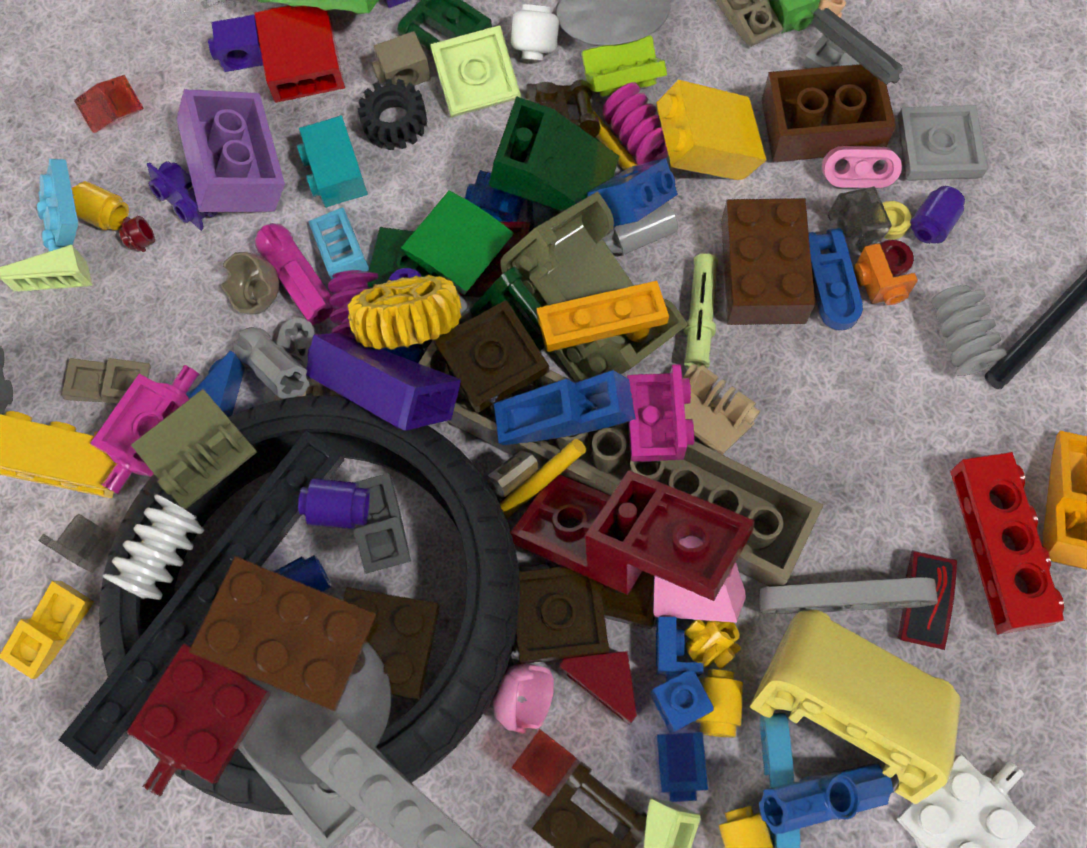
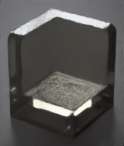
(81, 543)

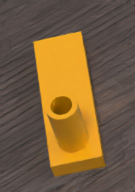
(603, 316)

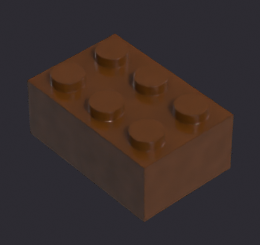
(825, 109)
(767, 261)
(284, 634)

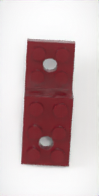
(634, 533)

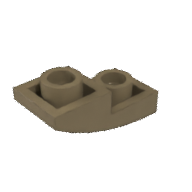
(751, 19)

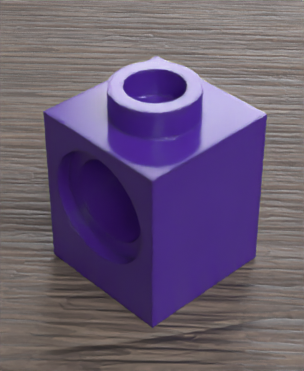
(236, 43)

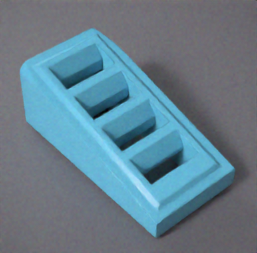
(351, 261)

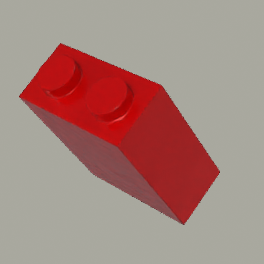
(298, 52)

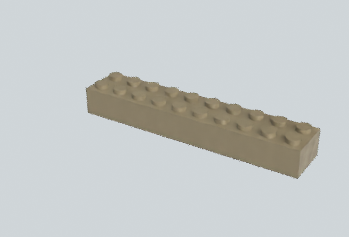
(779, 513)

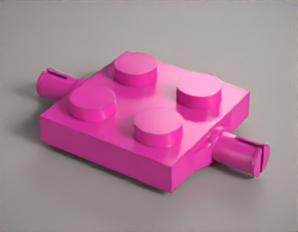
(136, 413)

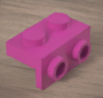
(660, 421)

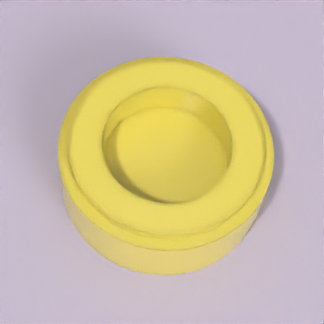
(899, 217)

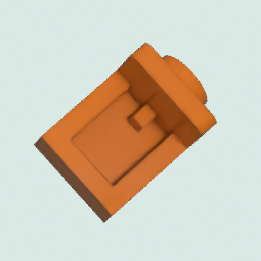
(874, 273)

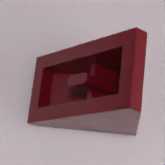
(606, 679)

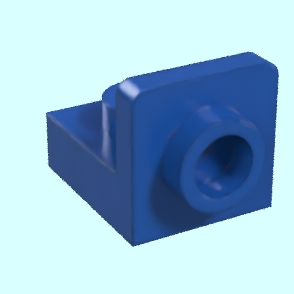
(669, 645)
(681, 701)

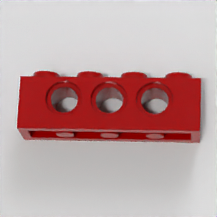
(996, 563)

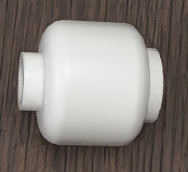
(534, 31)

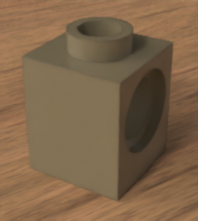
(402, 60)

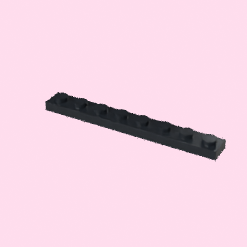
(253, 537)

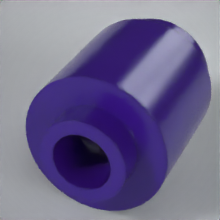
(938, 215)
(334, 503)

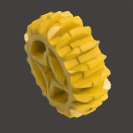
(404, 312)

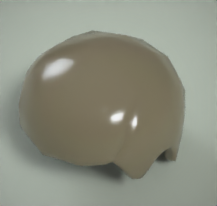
(247, 274)

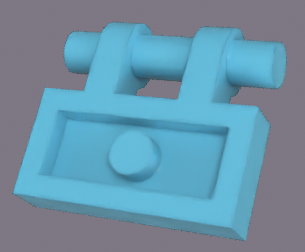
(57, 206)

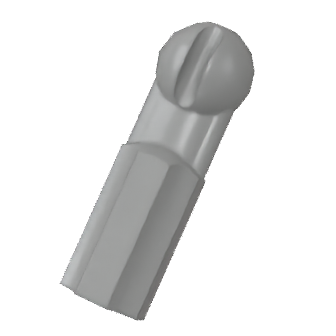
(271, 363)

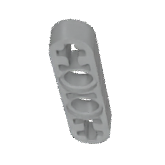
(849, 596)

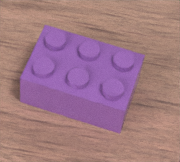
(229, 151)

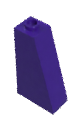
(382, 382)

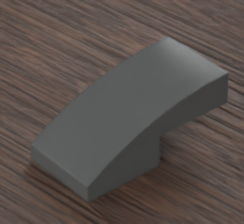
(383, 538)

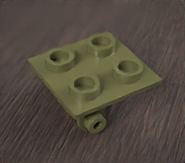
(193, 449)

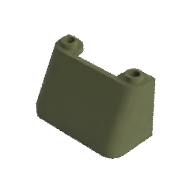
(571, 261)

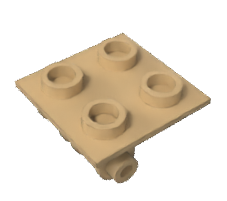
(714, 420)

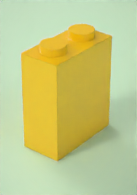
(710, 131)

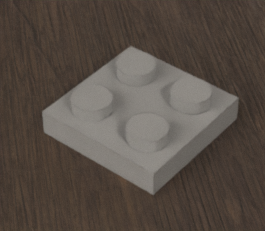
(941, 142)

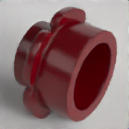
(136, 233)

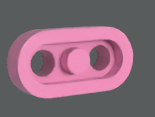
(859, 167)

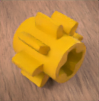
(712, 642)

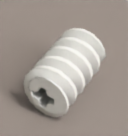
(155, 549)

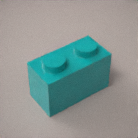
(332, 161)

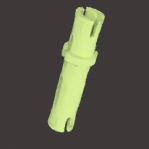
(704, 272)

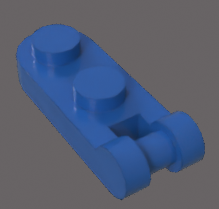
(834, 280)

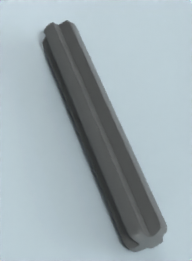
(857, 46)

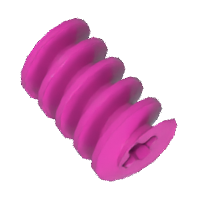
(636, 123)

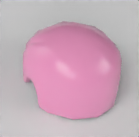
(528, 681)

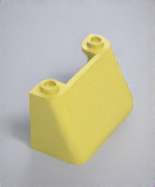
(865, 700)

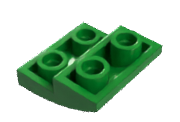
(457, 241)

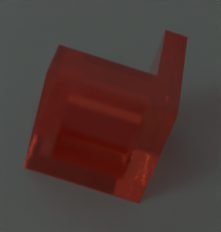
(108, 103)

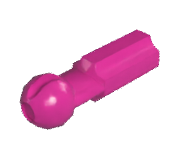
(294, 272)

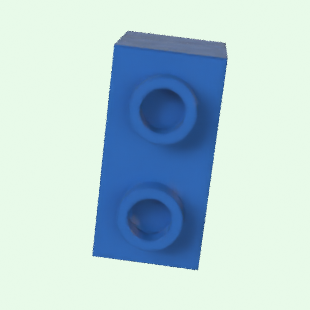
(638, 191)

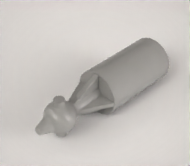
(649, 229)

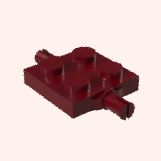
(196, 718)

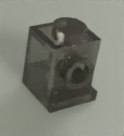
(860, 217)

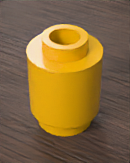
(99, 206)
(726, 699)
(745, 829)

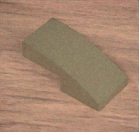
(101, 381)
(512, 473)

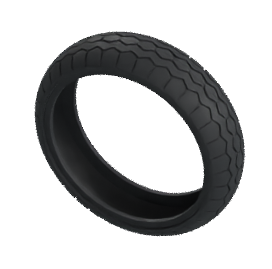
(493, 582)

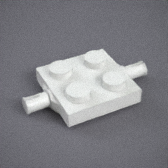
(969, 811)

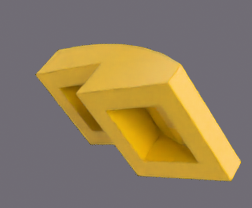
(42, 636)

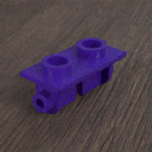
(172, 184)

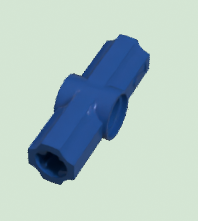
(825, 798)

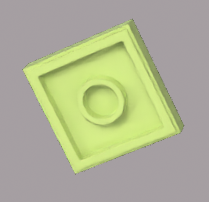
(475, 71)

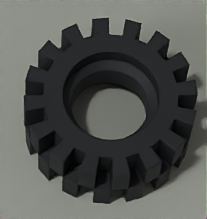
(387, 97)

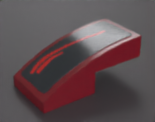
(931, 623)

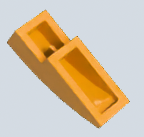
(1067, 502)

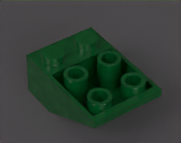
(549, 157)

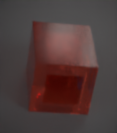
(544, 763)

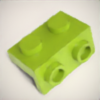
(616, 65)

